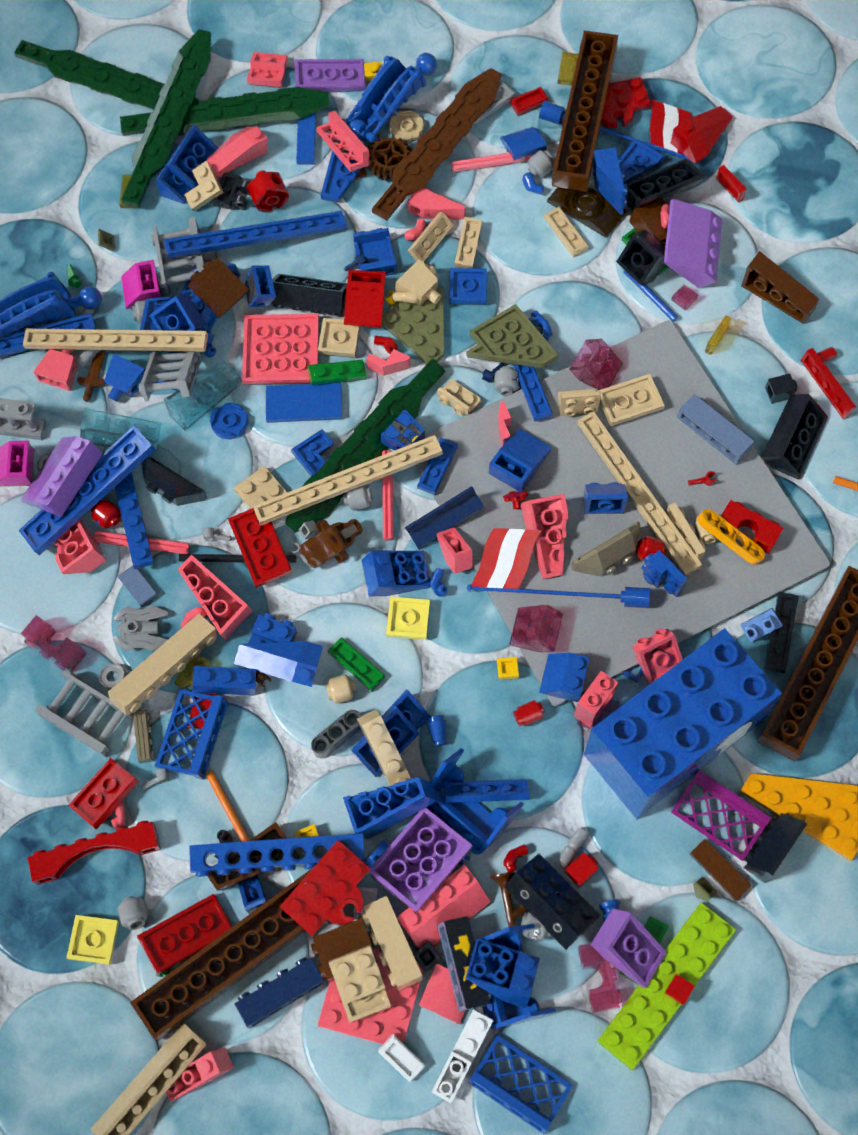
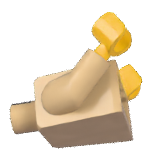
(416, 285)

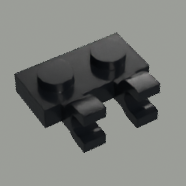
(230, 185)

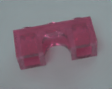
(38, 635)
(606, 996)

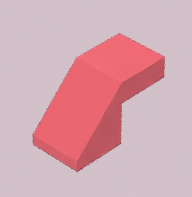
(396, 362)

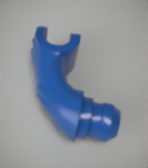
(540, 320)

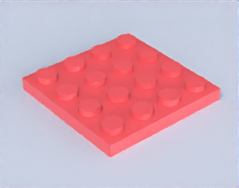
(279, 348)
(377, 1026)

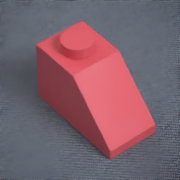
(455, 550)

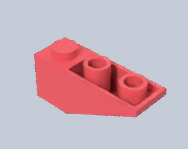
(428, 204)
(200, 1073)

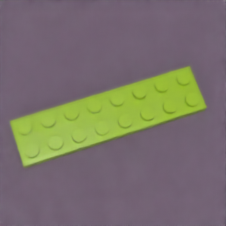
(649, 1008)

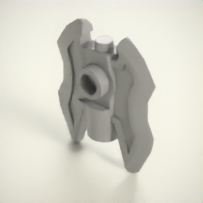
(139, 627)

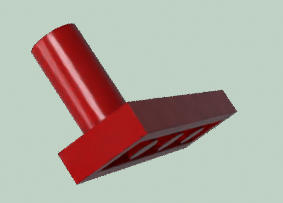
(826, 381)

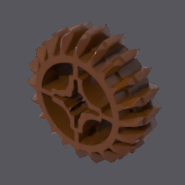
(386, 156)

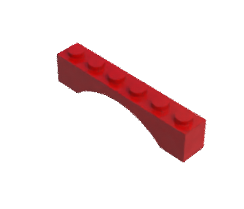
(51, 864)

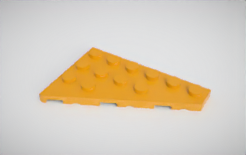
(824, 806)

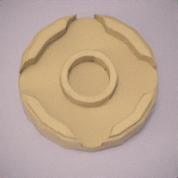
(407, 126)

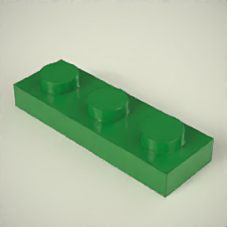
(337, 372)

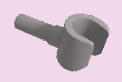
(209, 535)
(298, 553)
(162, 777)

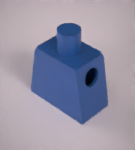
(123, 377)

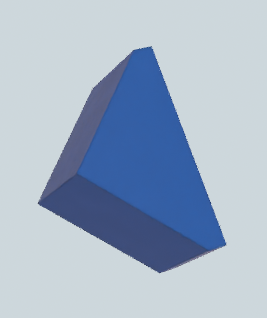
(252, 894)

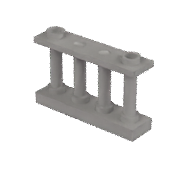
(196, 259)
(184, 377)
(17, 420)
(83, 732)

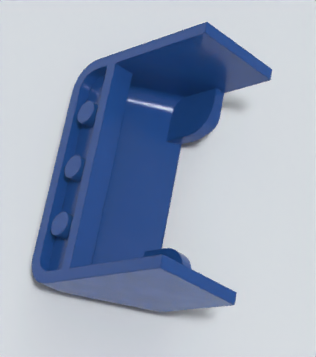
(468, 818)
(503, 1012)

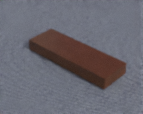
(720, 869)

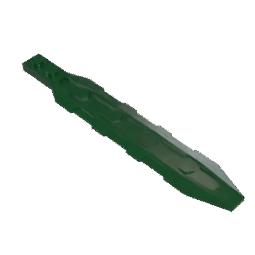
(93, 74)
(242, 110)
(168, 116)
(365, 441)

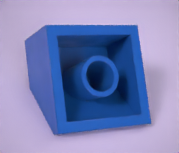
(178, 315)
(605, 498)
(564, 676)

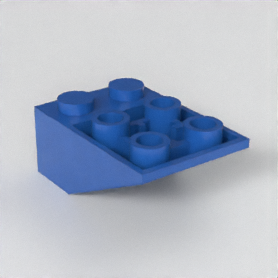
(609, 177)
(519, 460)
(395, 572)
(503, 972)

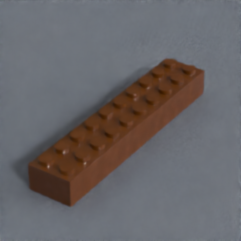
(585, 111)
(815, 672)
(218, 966)

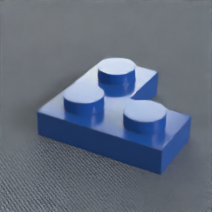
(310, 451)

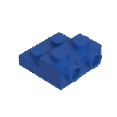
(661, 570)
(269, 630)

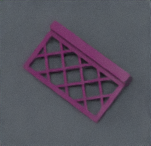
(730, 799)

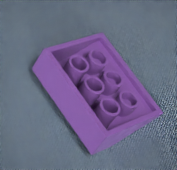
(693, 242)
(62, 475)
(419, 859)

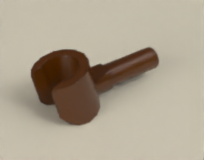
(260, 677)

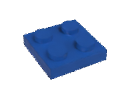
(468, 286)

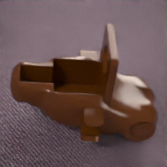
(330, 542)

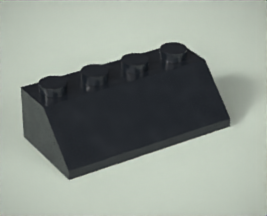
(663, 183)
(309, 294)
(795, 435)

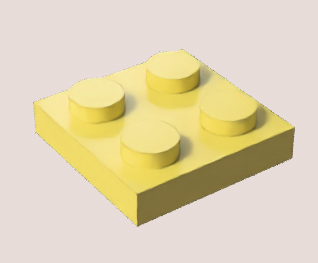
(408, 618)
(93, 940)

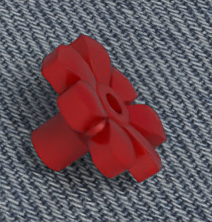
(515, 498)

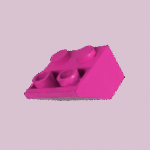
(140, 283)
(16, 463)

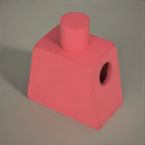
(57, 369)

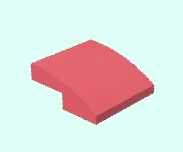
(267, 69)
(440, 996)

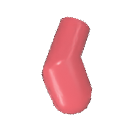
(120, 820)

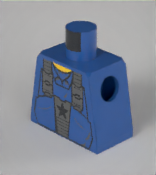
(402, 432)

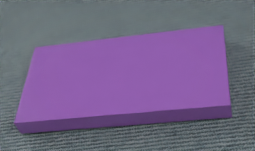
(330, 74)

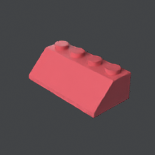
(455, 898)

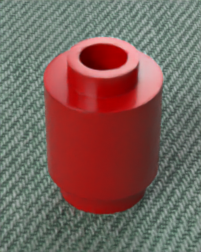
(528, 713)

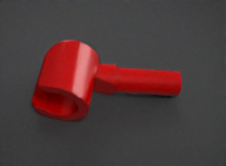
(706, 480)

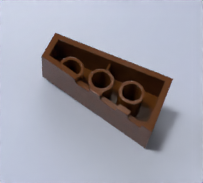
(779, 288)
(224, 881)

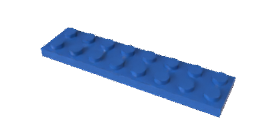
(109, 471)

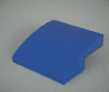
(524, 143)

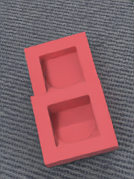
(504, 421)

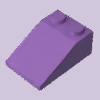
(629, 947)

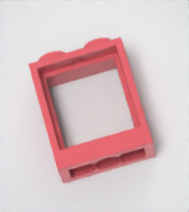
(595, 699)

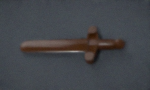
(92, 380)

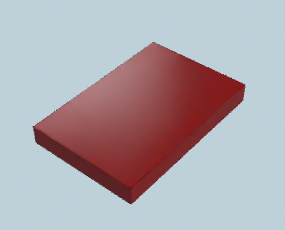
(103, 793)

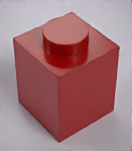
(582, 869)

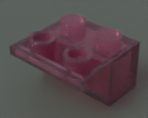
(596, 364)
(536, 628)

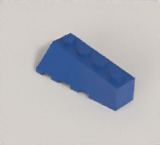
(387, 806)

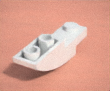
(462, 1056)

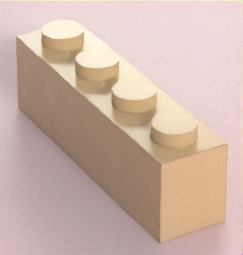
(383, 748)
(392, 943)

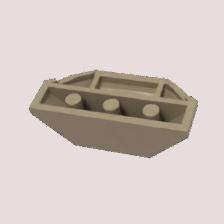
(610, 554)

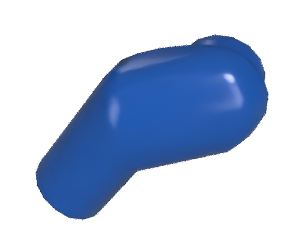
(530, 184)
(210, 350)
(436, 584)

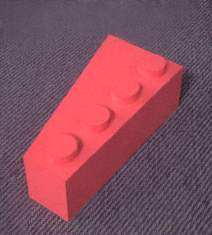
(218, 601)

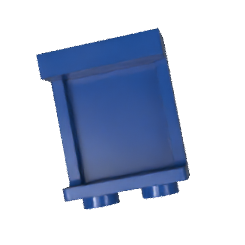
(378, 250)

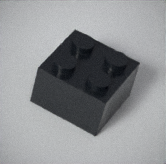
(642, 257)

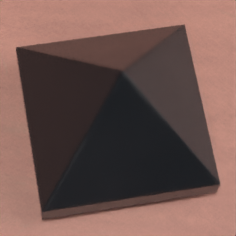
(427, 957)

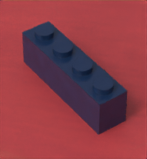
(279, 993)

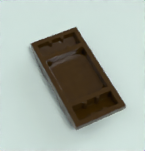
(587, 208)

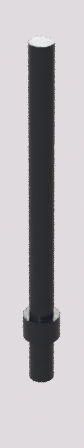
(224, 558)

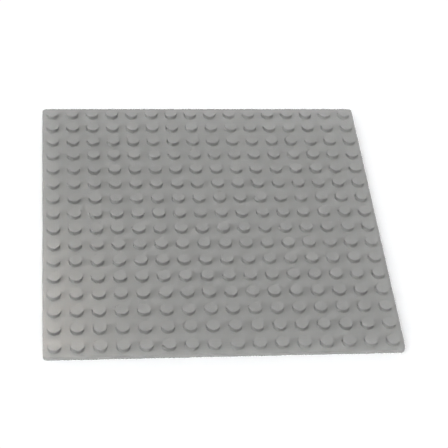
(665, 458)

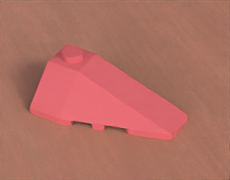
(238, 150)
(549, 516)
(78, 550)

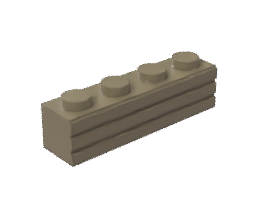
(142, 733)

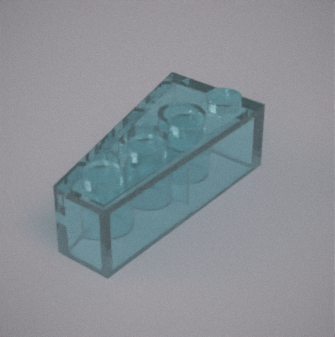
(206, 394)
(106, 428)

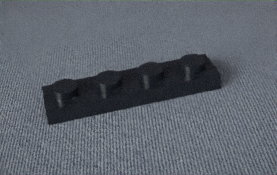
(781, 638)

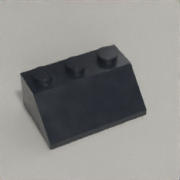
(773, 846)

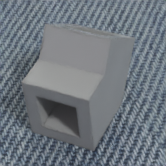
(308, 529)

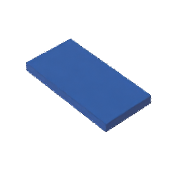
(303, 402)

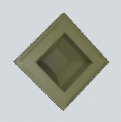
(106, 240)
(704, 889)

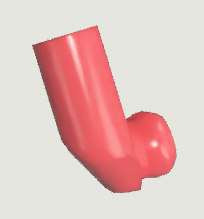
(665, 215)
(414, 233)
(191, 614)

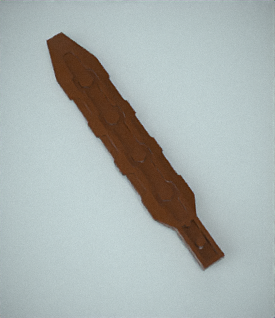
(439, 141)

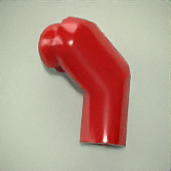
(387, 342)
(512, 856)

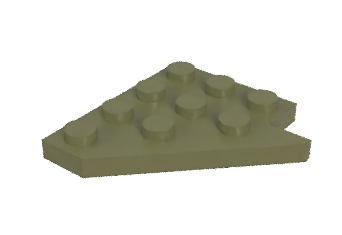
(418, 327)
(511, 340)

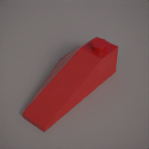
(700, 133)

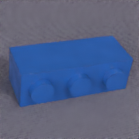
(224, 680)

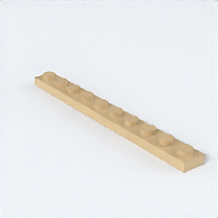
(115, 339)
(347, 480)
(639, 494)

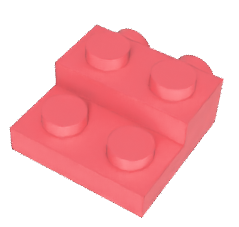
(657, 654)

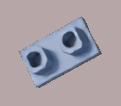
(761, 624)

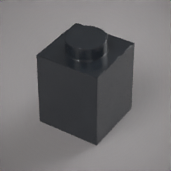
(780, 388)

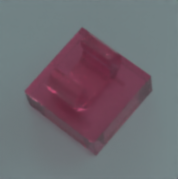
(684, 297)

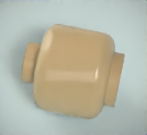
(340, 689)

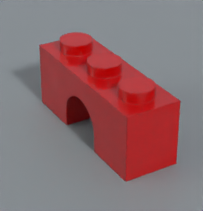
(765, 531)

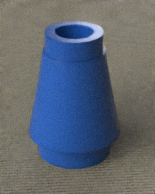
(437, 729)

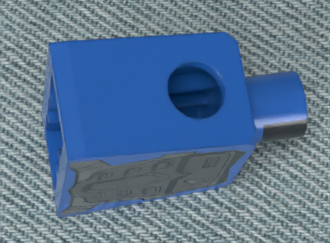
(260, 292)

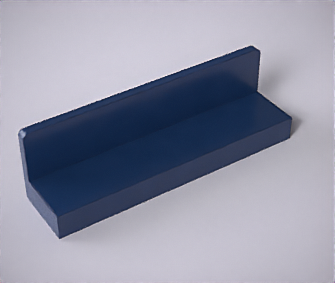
(445, 517)

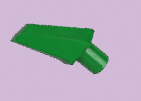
(73, 278)

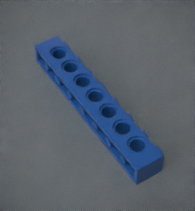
(200, 853)

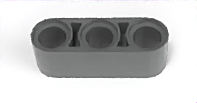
(334, 743)

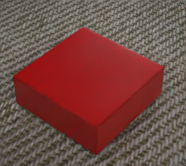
(679, 989)

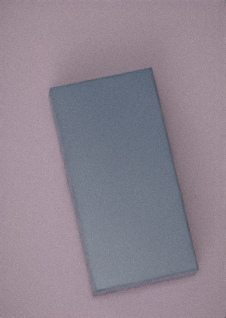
(137, 586)

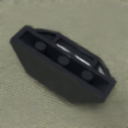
(169, 484)

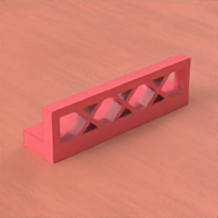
(349, 142)

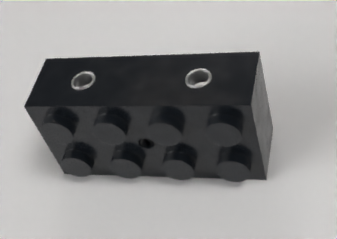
(552, 901)

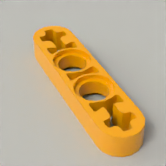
(730, 538)

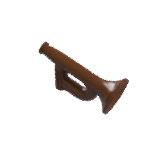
(511, 915)

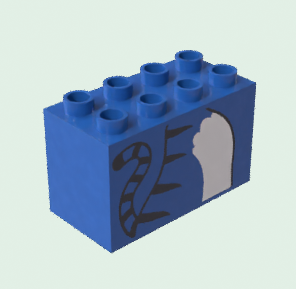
(680, 723)

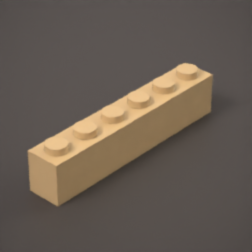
(162, 665)
(150, 1083)

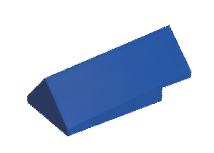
(177, 175)
(402, 723)

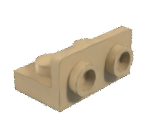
(458, 398)

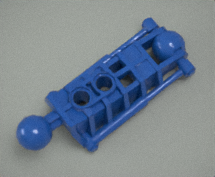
(386, 94)
(43, 303)

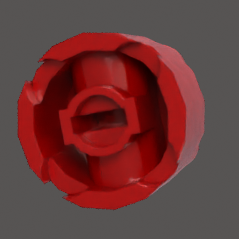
(268, 191)

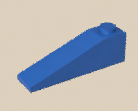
(286, 660)

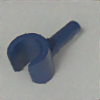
(359, 259)
(489, 375)

